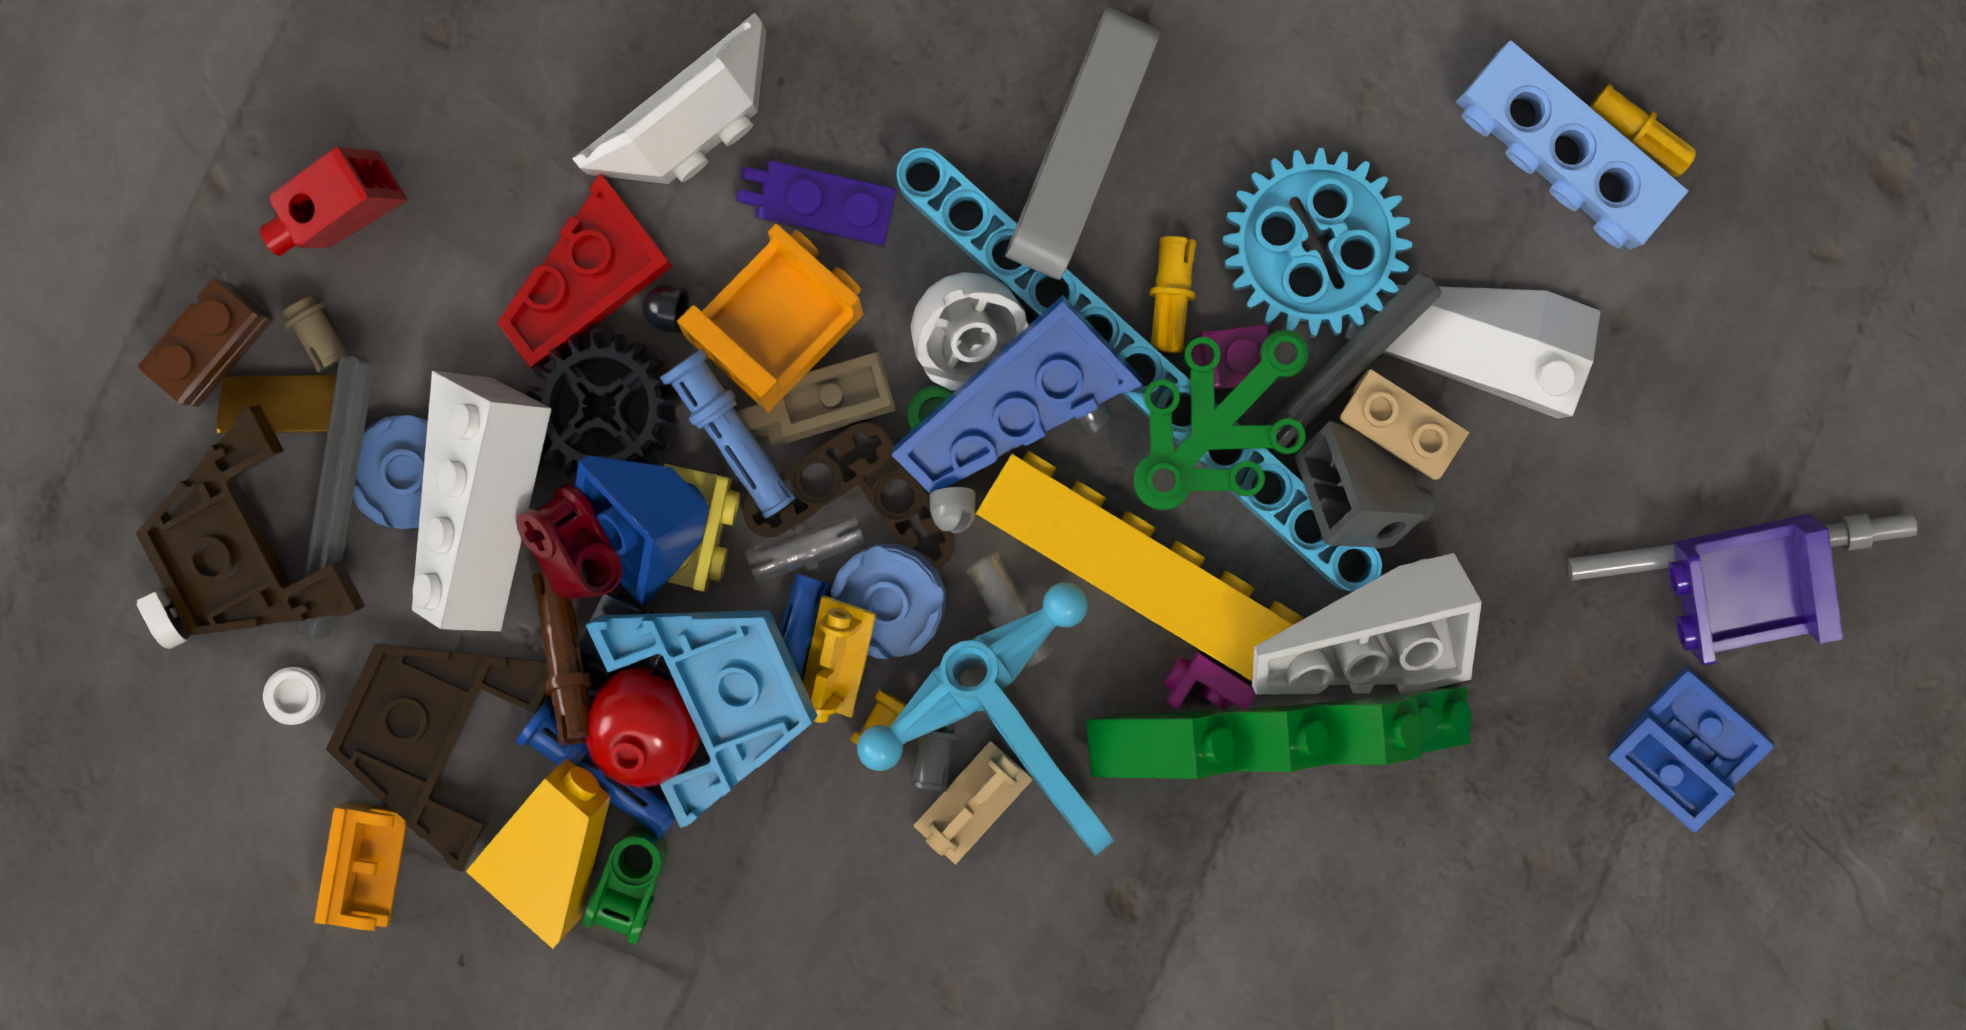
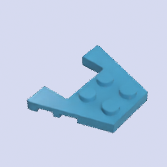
(732, 682)

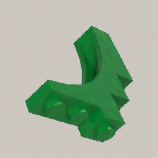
(1279, 737)

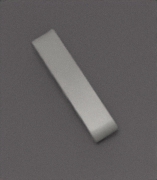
(1083, 143)

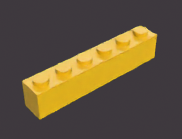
(1131, 565)

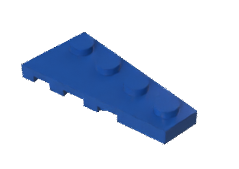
(1032, 385)

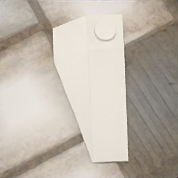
(1504, 342)
(1398, 630)

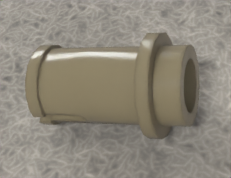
(315, 332)

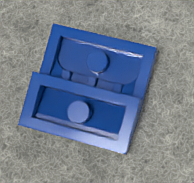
(1690, 748)

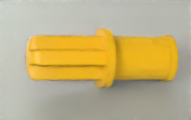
(1644, 131)
(1172, 293)

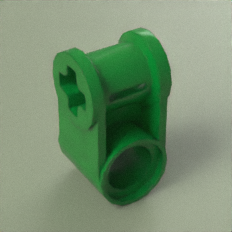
(624, 894)

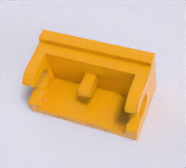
(361, 867)

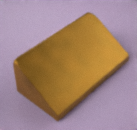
(288, 402)

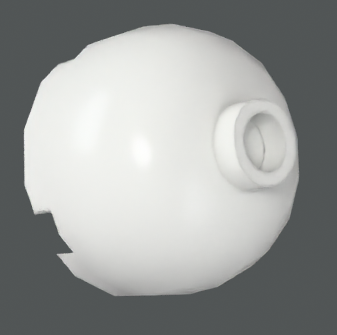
(963, 326)

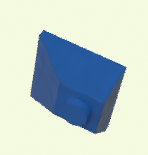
(647, 518)

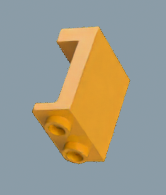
(775, 318)

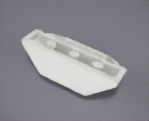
(687, 115)

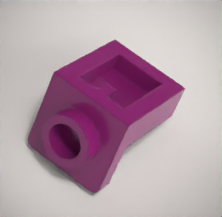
(1238, 353)
(1219, 685)

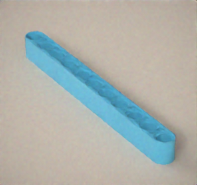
(1022, 282)

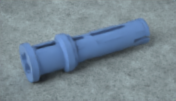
(714, 410)

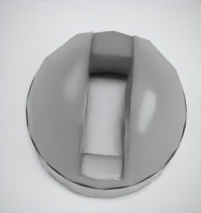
(953, 508)

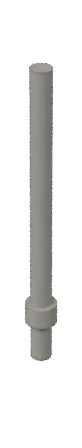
(1851, 532)

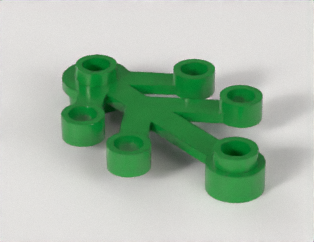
(1213, 426)

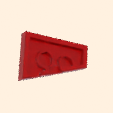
(585, 278)

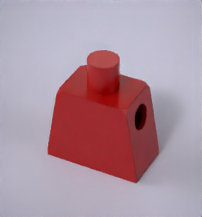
(331, 200)

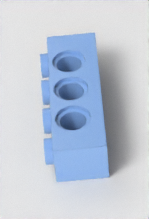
(1647, 188)

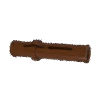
(566, 675)

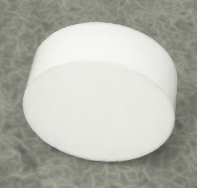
(294, 695)

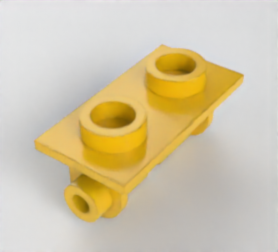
(837, 657)

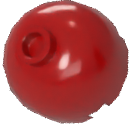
(640, 729)

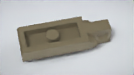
(825, 401)

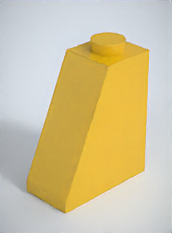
(547, 853)

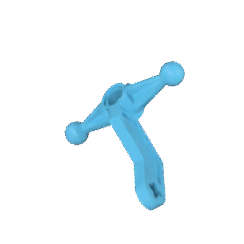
(945, 701)

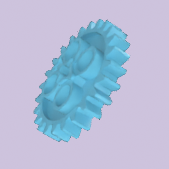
(1364, 219)

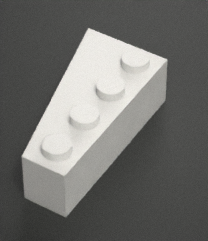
(475, 483)

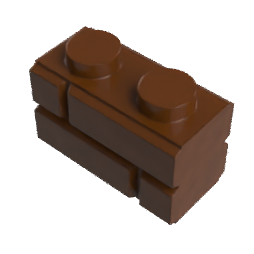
(205, 343)

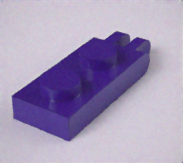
(820, 202)

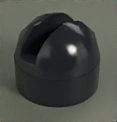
(665, 306)

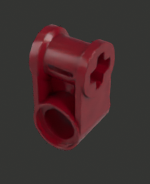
(569, 540)

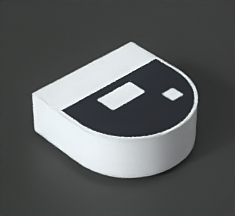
(163, 619)

